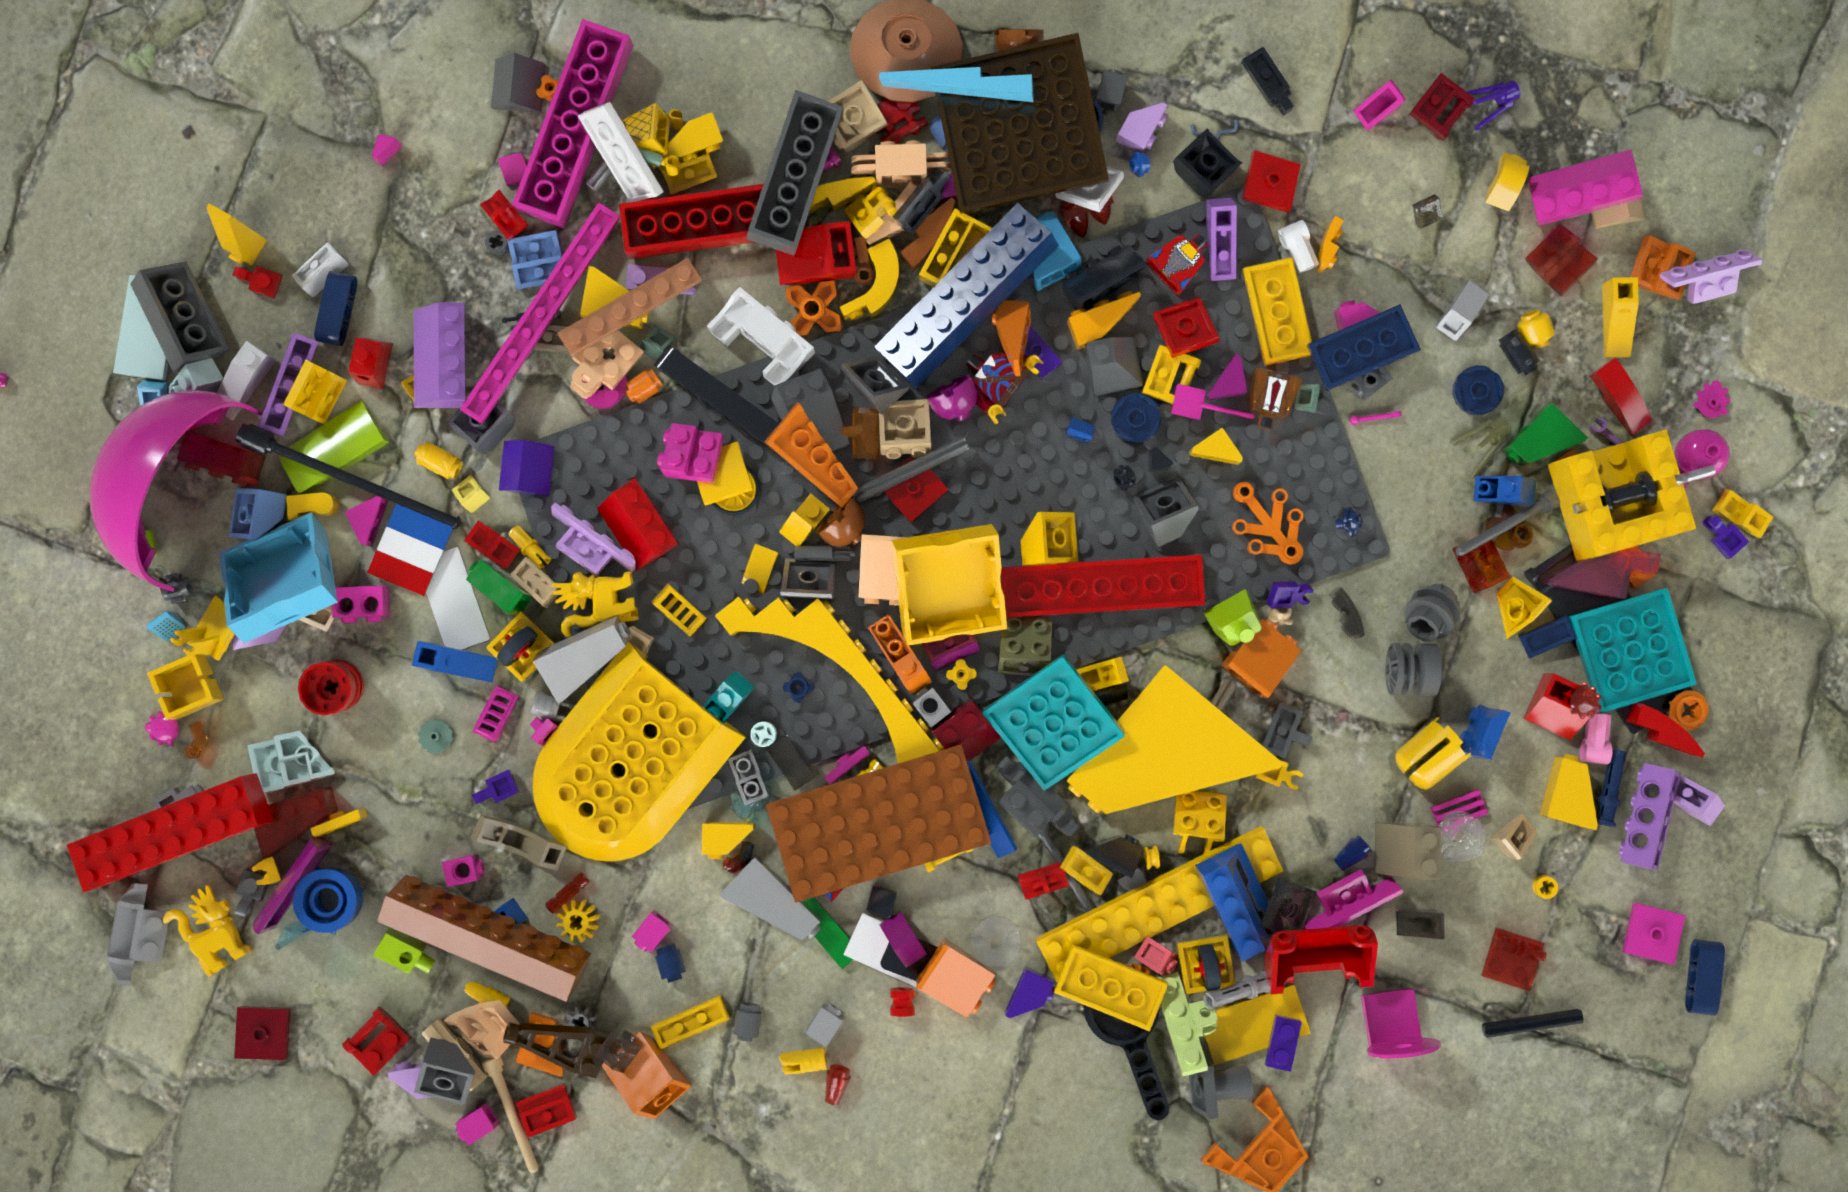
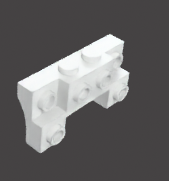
(766, 331)

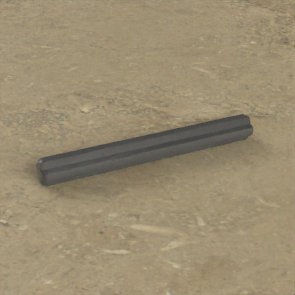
(911, 469)

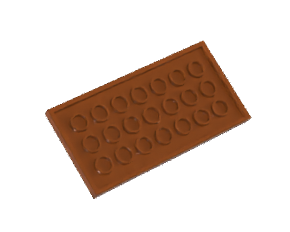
(878, 823)

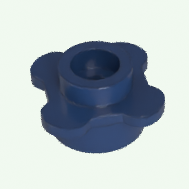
(790, 687)

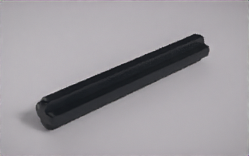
(1532, 1023)

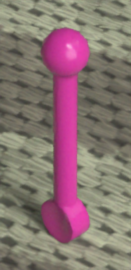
(1354, 420)

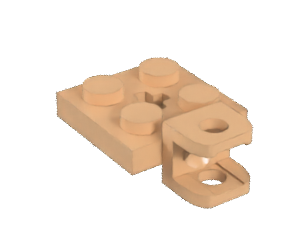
(597, 370)

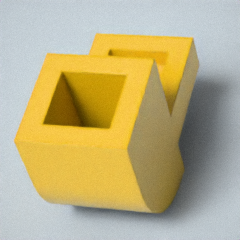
(1508, 181)

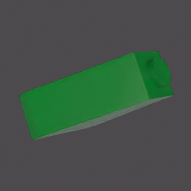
(1542, 436)
(498, 587)

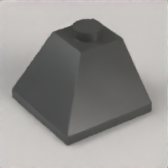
(1113, 365)
(1166, 510)
(445, 1072)

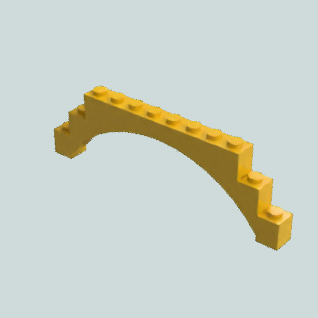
(821, 631)

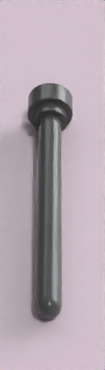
(1546, 502)
(1057, 856)

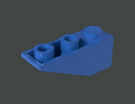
(454, 661)

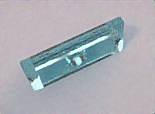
(292, 934)

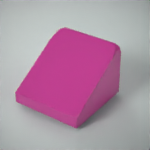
(385, 148)
(513, 168)

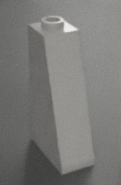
(577, 658)
(769, 898)

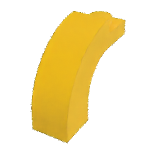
(884, 288)
(1104, 673)

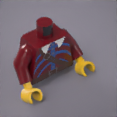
(997, 381)

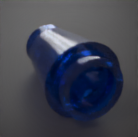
(1352, 853)

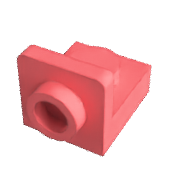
(1156, 957)

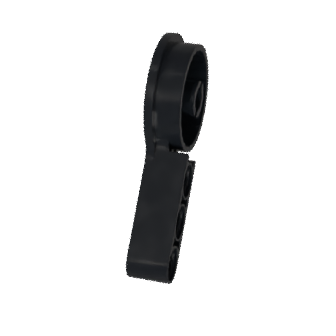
(1132, 1040)

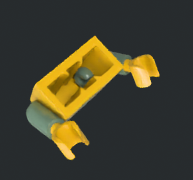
(650, 134)

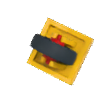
(518, 646)
(1205, 964)

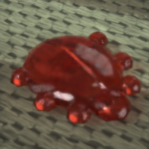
(1585, 701)

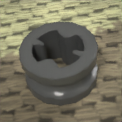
(495, 235)

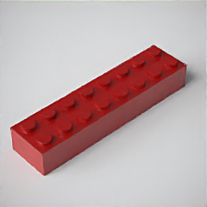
(170, 832)

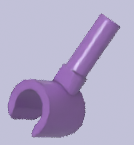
(1603, 431)

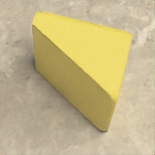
(470, 494)

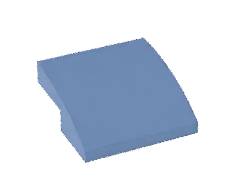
(534, 257)

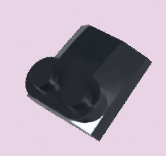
(1205, 164)

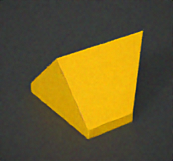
(1519, 605)

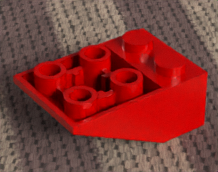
(821, 255)

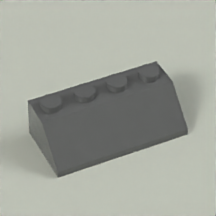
(178, 314)

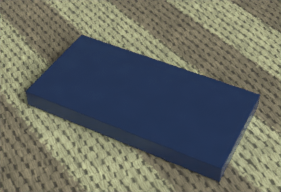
(1363, 347)

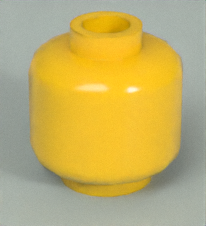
(1536, 328)

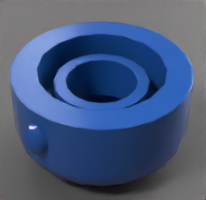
(308, 903)

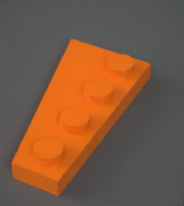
(805, 449)

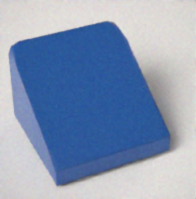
(1080, 430)
(512, 910)

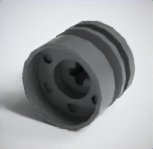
(1413, 670)

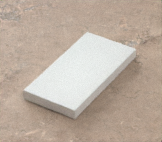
(620, 153)

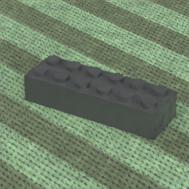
(794, 172)

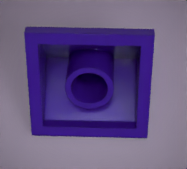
(526, 467)

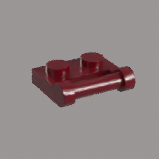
(1436, 100)

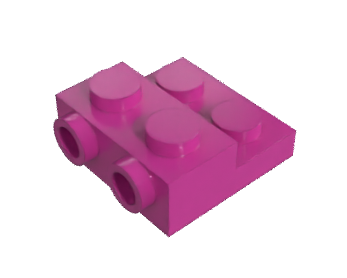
(690, 453)

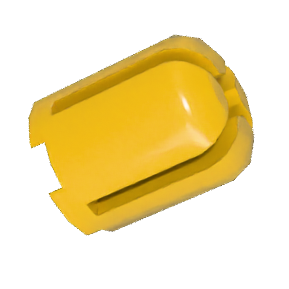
(1422, 745)

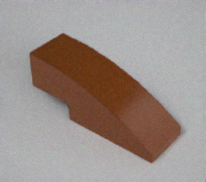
(927, 236)

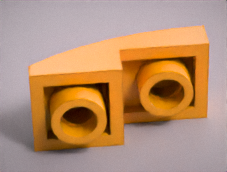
(1327, 249)

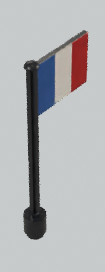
(414, 531)

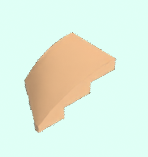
(484, 1027)

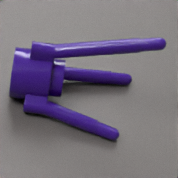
(1503, 94)

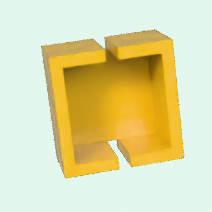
(188, 684)

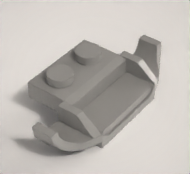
(135, 934)

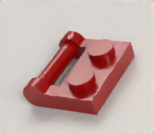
(383, 1047)

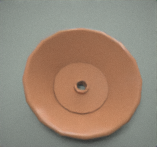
(879, 44)

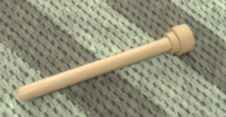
(494, 1069)

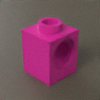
(452, 870)
(651, 931)
(476, 1124)

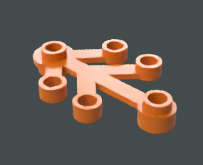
(1270, 526)

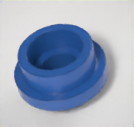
(1139, 164)

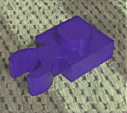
(1287, 593)

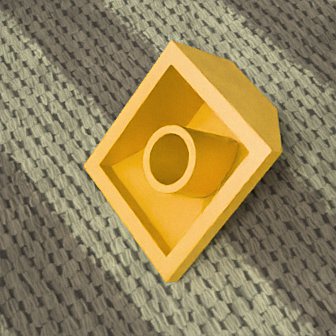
(1050, 539)

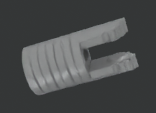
(547, 706)

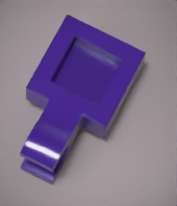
(1727, 538)
(499, 787)

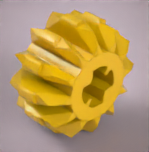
(569, 919)

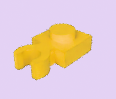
(1278, 775)

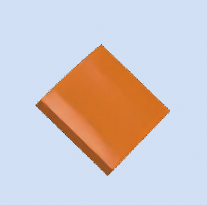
(1657, 257)

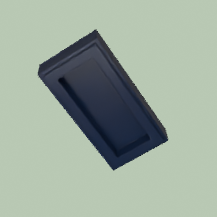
(1547, 636)

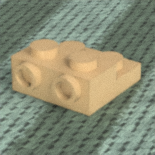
(859, 117)
(905, 429)

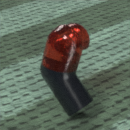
(740, 861)

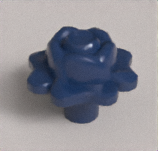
(1350, 521)

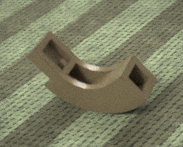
(520, 840)

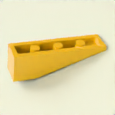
(235, 236)

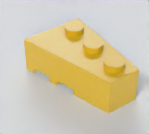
(954, 242)

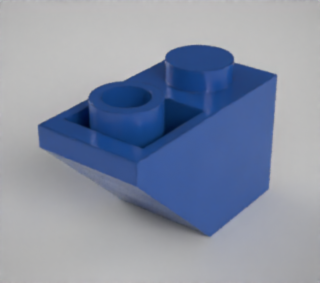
(1505, 490)

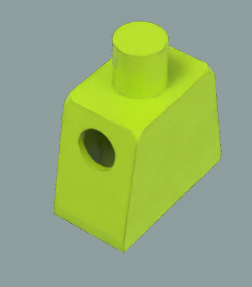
(1234, 619)
(394, 948)

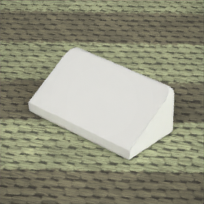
(313, 272)

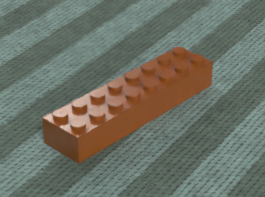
(484, 937)

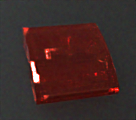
(1561, 259)

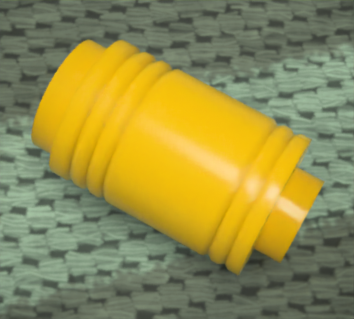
(438, 460)

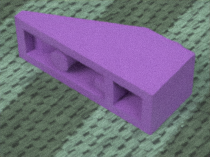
(1221, 238)

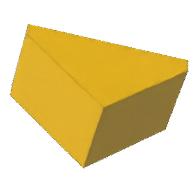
(1217, 448)

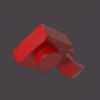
(261, 281)

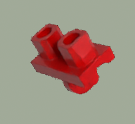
(504, 215)
(1043, 880)

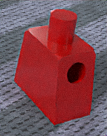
(370, 360)

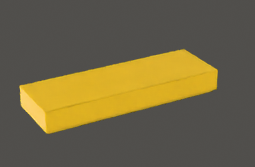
(690, 1022)

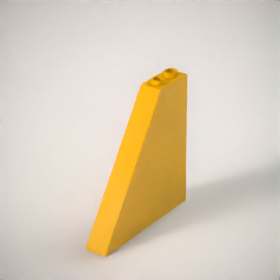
(1169, 749)

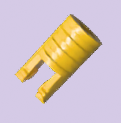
(484, 994)
(804, 1061)

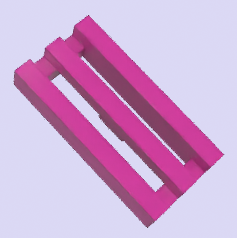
(1477, 803)

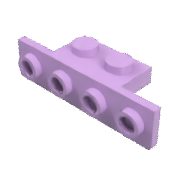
(1711, 277)
(587, 546)

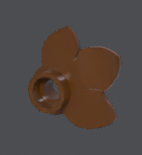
(1510, 538)

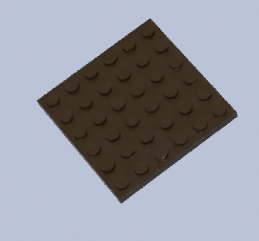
(1021, 148)

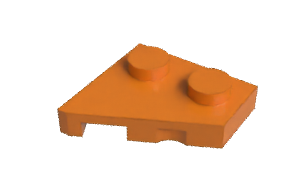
(532, 1060)

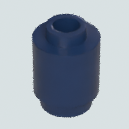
(669, 963)

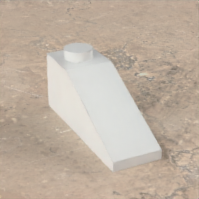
(245, 375)

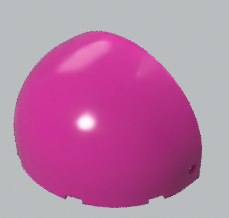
(131, 461)

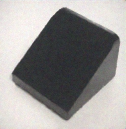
(881, 901)

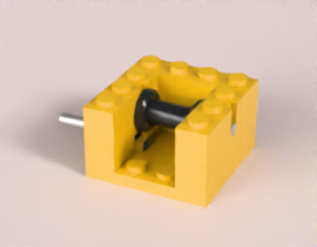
(1601, 501)

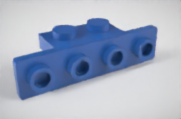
(1001, 840)

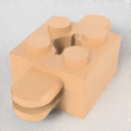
(899, 163)

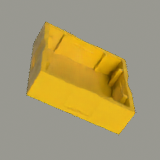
(949, 584)

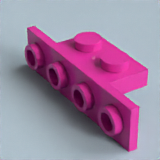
(1351, 899)

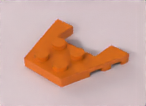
(1270, 1156)

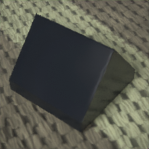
(1158, 461)

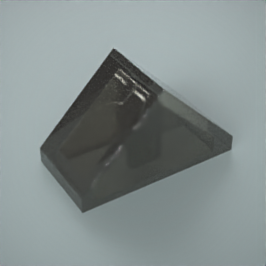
(1420, 923)

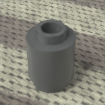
(747, 1021)

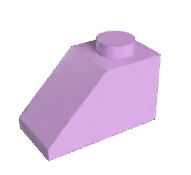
(1698, 801)

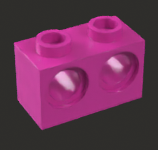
(361, 598)

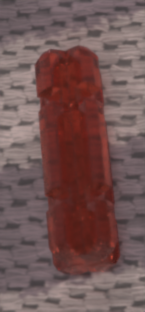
(567, 893)

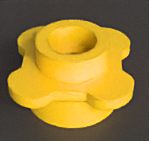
(954, 674)

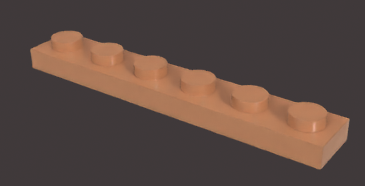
(629, 307)

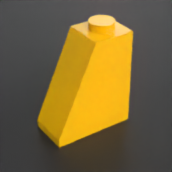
(603, 290)
(1570, 793)

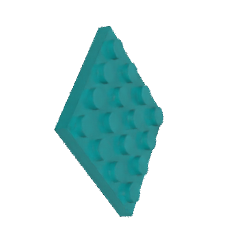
(1633, 649)
(1054, 722)

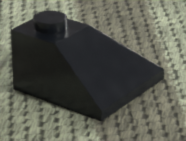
(1116, 853)

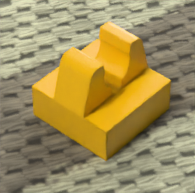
(273, 874)

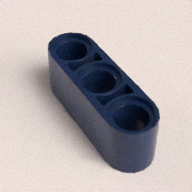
(335, 308)
(1704, 977)

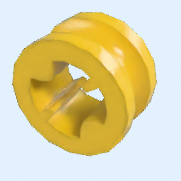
(1151, 857)
(1537, 884)

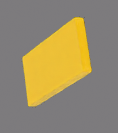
(1278, 311)
(1111, 987)
(1248, 1024)

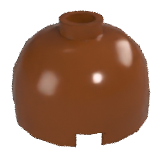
(1013, 38)
(843, 525)

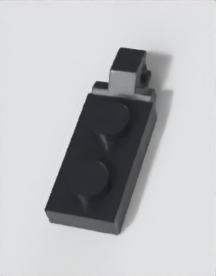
(1268, 80)
(922, 201)

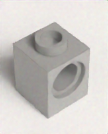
(940, 713)
(825, 1024)

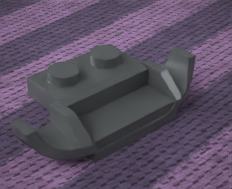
(1031, 804)

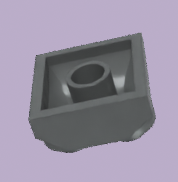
(486, 436)

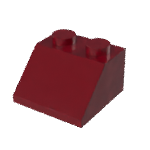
(967, 727)

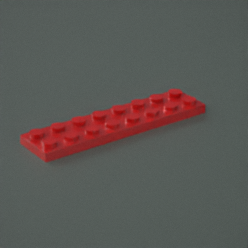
(1103, 586)

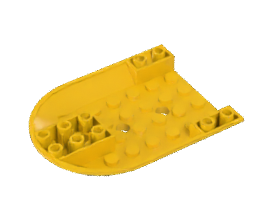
(660, 773)

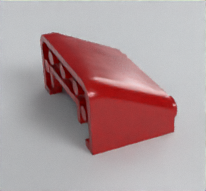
(1321, 949)

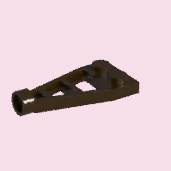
(585, 1061)

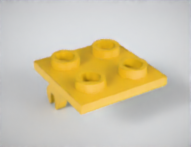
(210, 635)
(1200, 816)

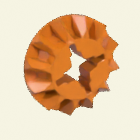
(1698, 711)

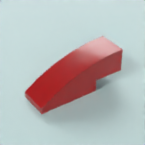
(1621, 396)
(1663, 729)

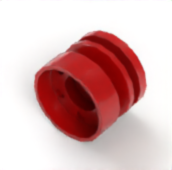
(316, 687)

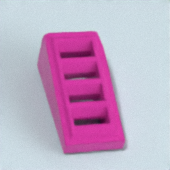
(504, 717)

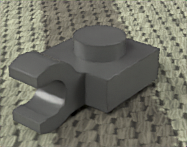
(249, 891)

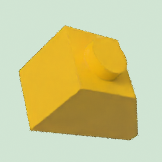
(723, 837)

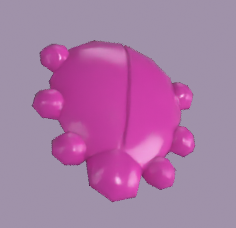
(1712, 400)
(163, 730)

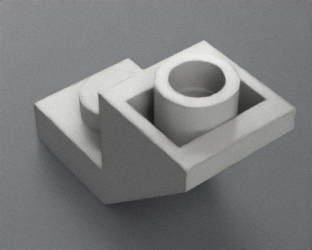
(1463, 310)

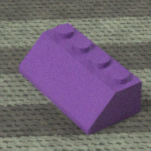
(439, 356)

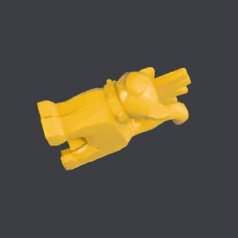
(604, 596)
(219, 935)

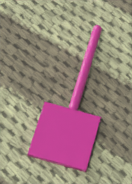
(1190, 401)

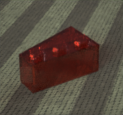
(220, 459)
(293, 819)

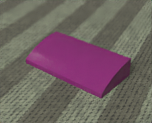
(283, 895)

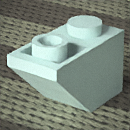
(197, 376)

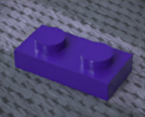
(1283, 1043)

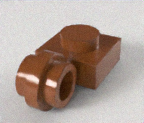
(861, 254)

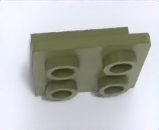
(1025, 646)

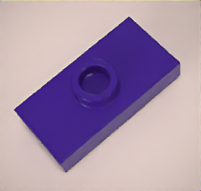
(1036, 346)

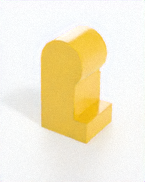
(312, 503)

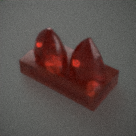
(1078, 216)

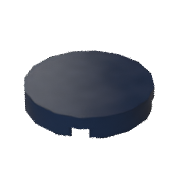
(1478, 390)
(1135, 418)

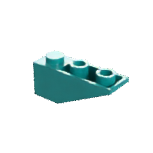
(729, 696)

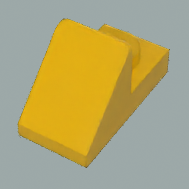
(804, 520)

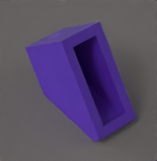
(1030, 993)

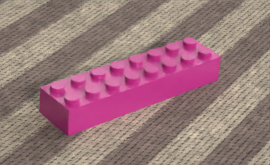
(563, 144)

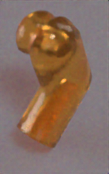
(198, 743)

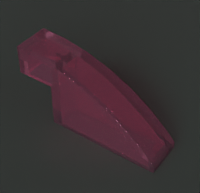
(1604, 574)

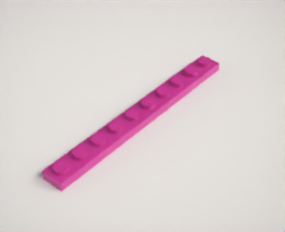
(540, 313)

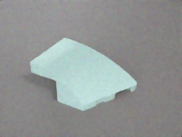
(287, 762)

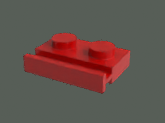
(546, 1110)

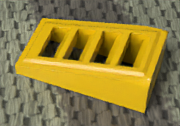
(673, 616)

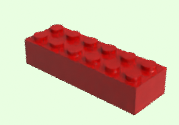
(688, 221)

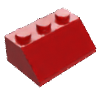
(637, 524)

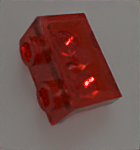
(1483, 566)

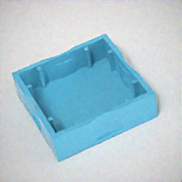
(277, 578)

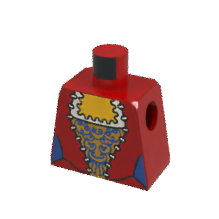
(1178, 261)

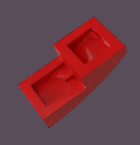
(492, 544)

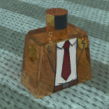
(1272, 395)

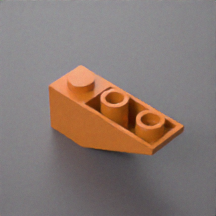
(899, 654)

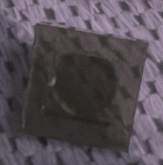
(1427, 211)

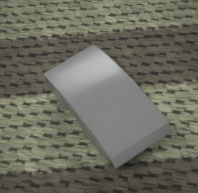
(748, 777)

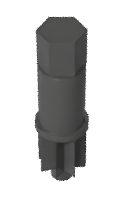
(823, 553)

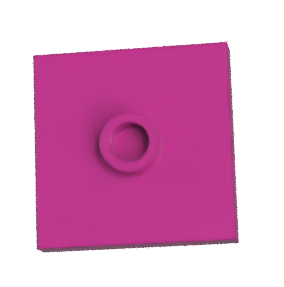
(1653, 933)

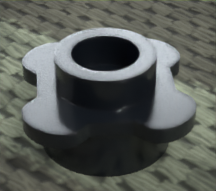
(1124, 477)

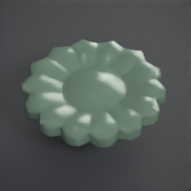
(435, 736)

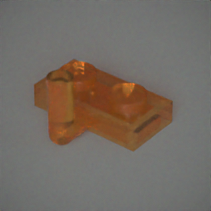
(864, 433)

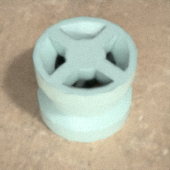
(762, 738)

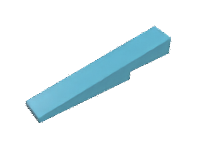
(962, 82)

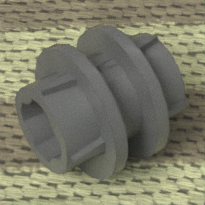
(1432, 612)

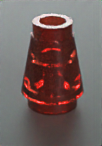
(836, 1082)

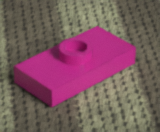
(846, 763)

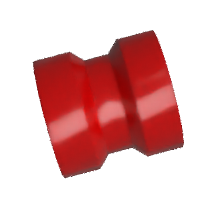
(902, 1001)

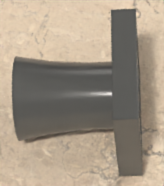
(1223, 1084)

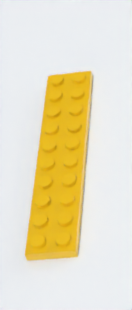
(1150, 907)

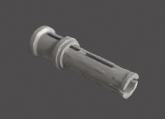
(1247, 987)

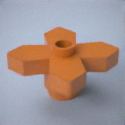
(822, 296)

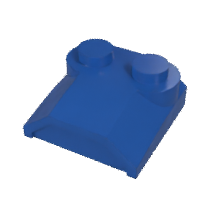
(1483, 731)

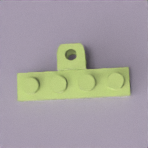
(1186, 1025)

